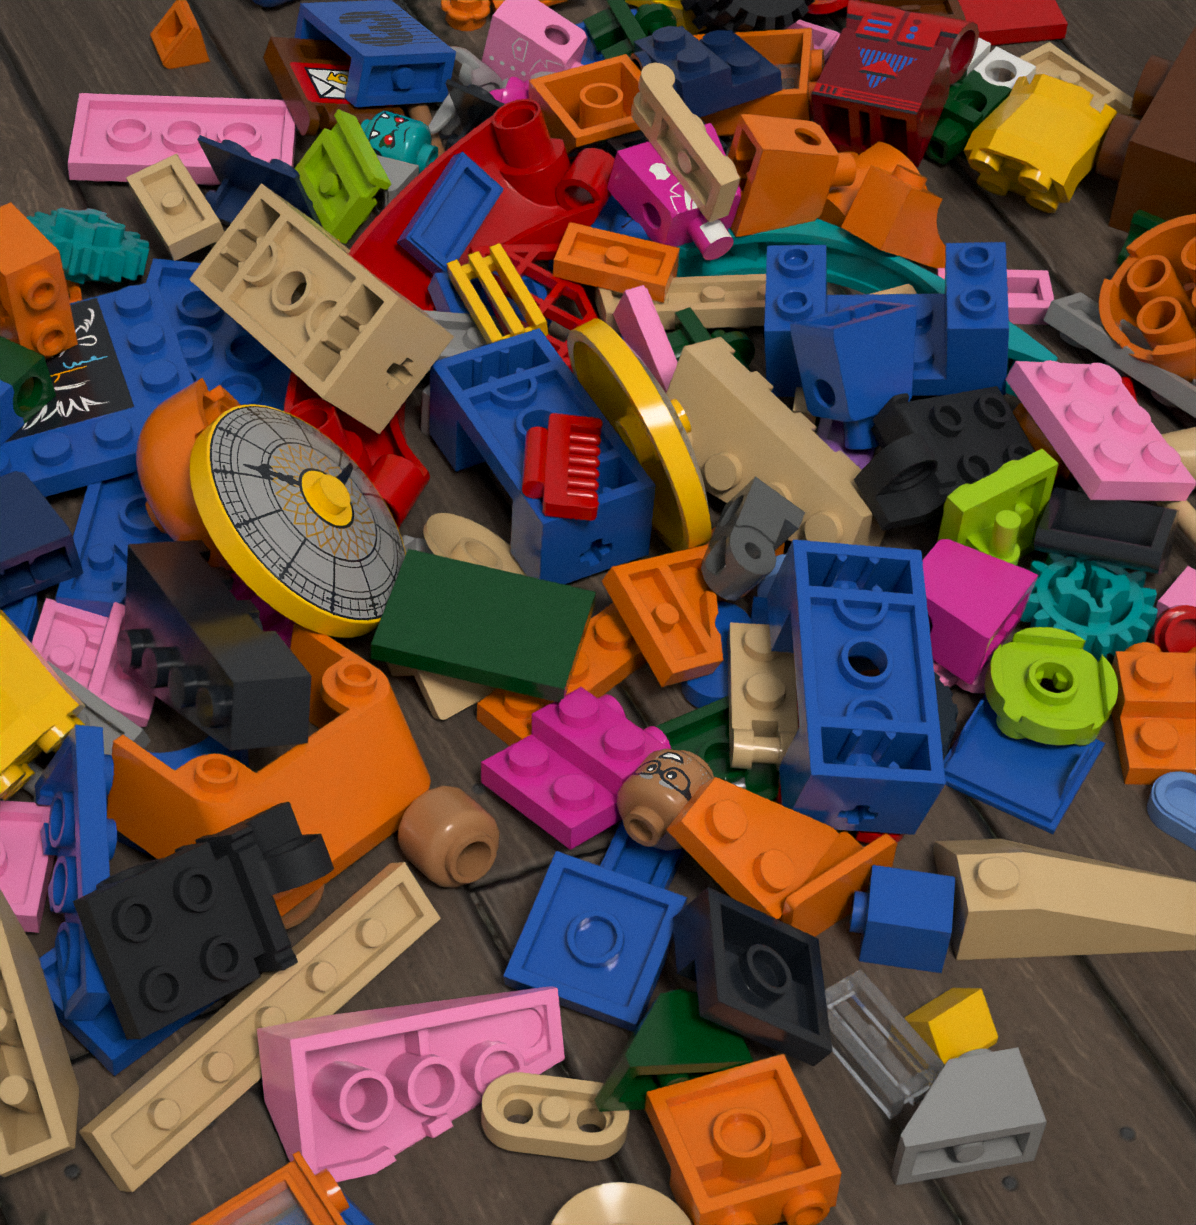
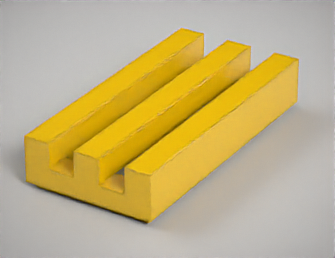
(481, 269)

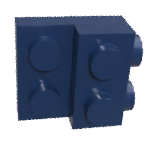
(709, 71)

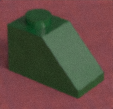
(669, 1049)

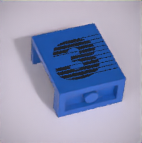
(390, 51)

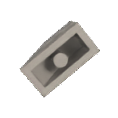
(972, 1119)

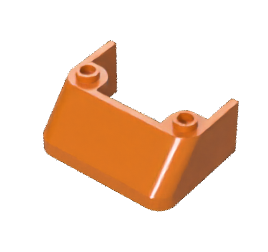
(341, 784)

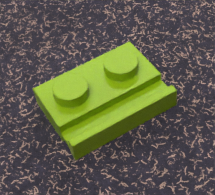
(342, 176)

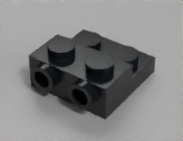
(754, 975)

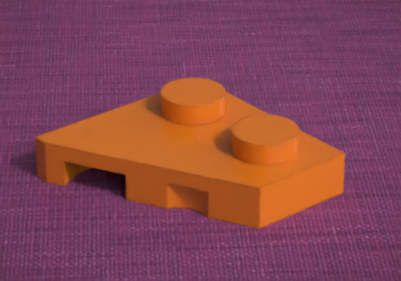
(669, 613)
(751, 843)

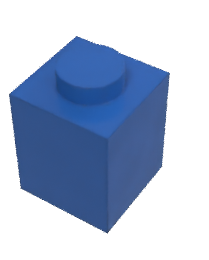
(904, 918)

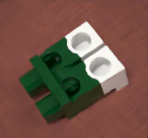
(974, 99)

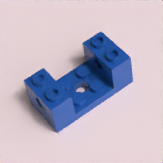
(958, 333)
(482, 413)
(863, 743)

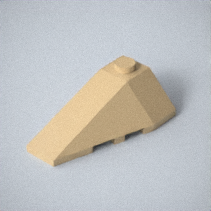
(1055, 903)

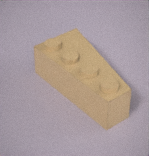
(749, 433)

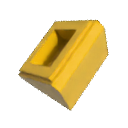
(955, 1023)

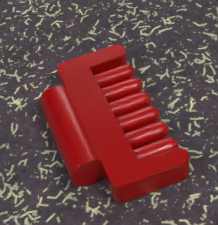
(564, 466)

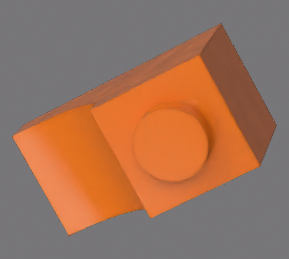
(898, 216)

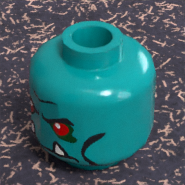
(400, 139)

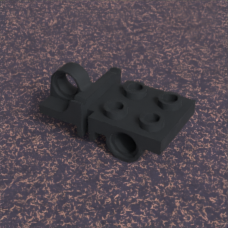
(933, 450)
(199, 919)

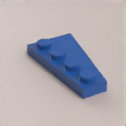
(84, 844)

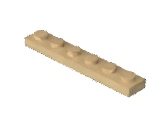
(223, 1055)

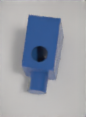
(856, 363)

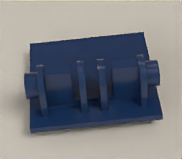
(242, 175)

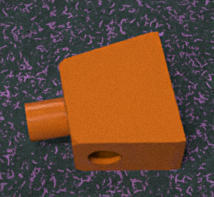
(784, 172)

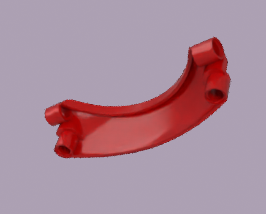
(534, 208)

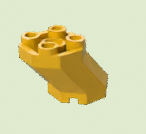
(1039, 141)
(34, 708)

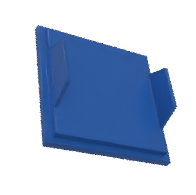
(1017, 775)

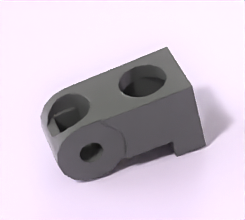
(747, 538)

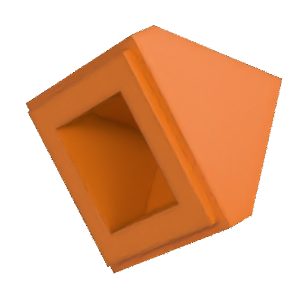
(179, 38)

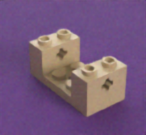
(320, 309)

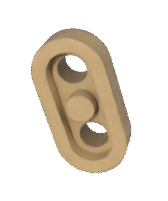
(555, 1115)

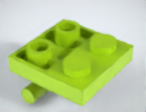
(1002, 509)

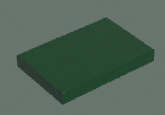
(484, 625)

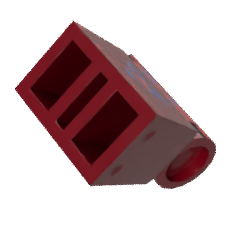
(890, 77)

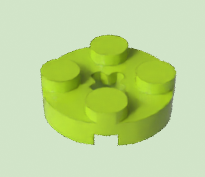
(1041, 715)

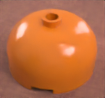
(1158, 296)
(165, 461)

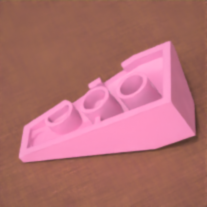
(384, 1078)

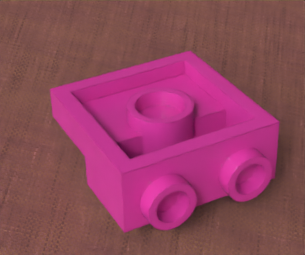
(572, 765)

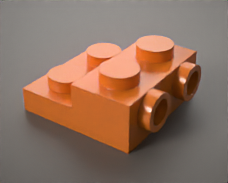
(1155, 712)
(745, 1147)

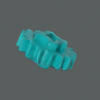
(93, 245)
(1093, 602)

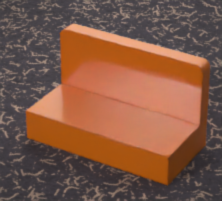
(615, 261)
(831, 886)

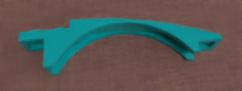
(849, 264)

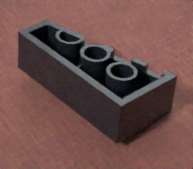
(209, 650)

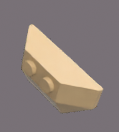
(35, 1069)

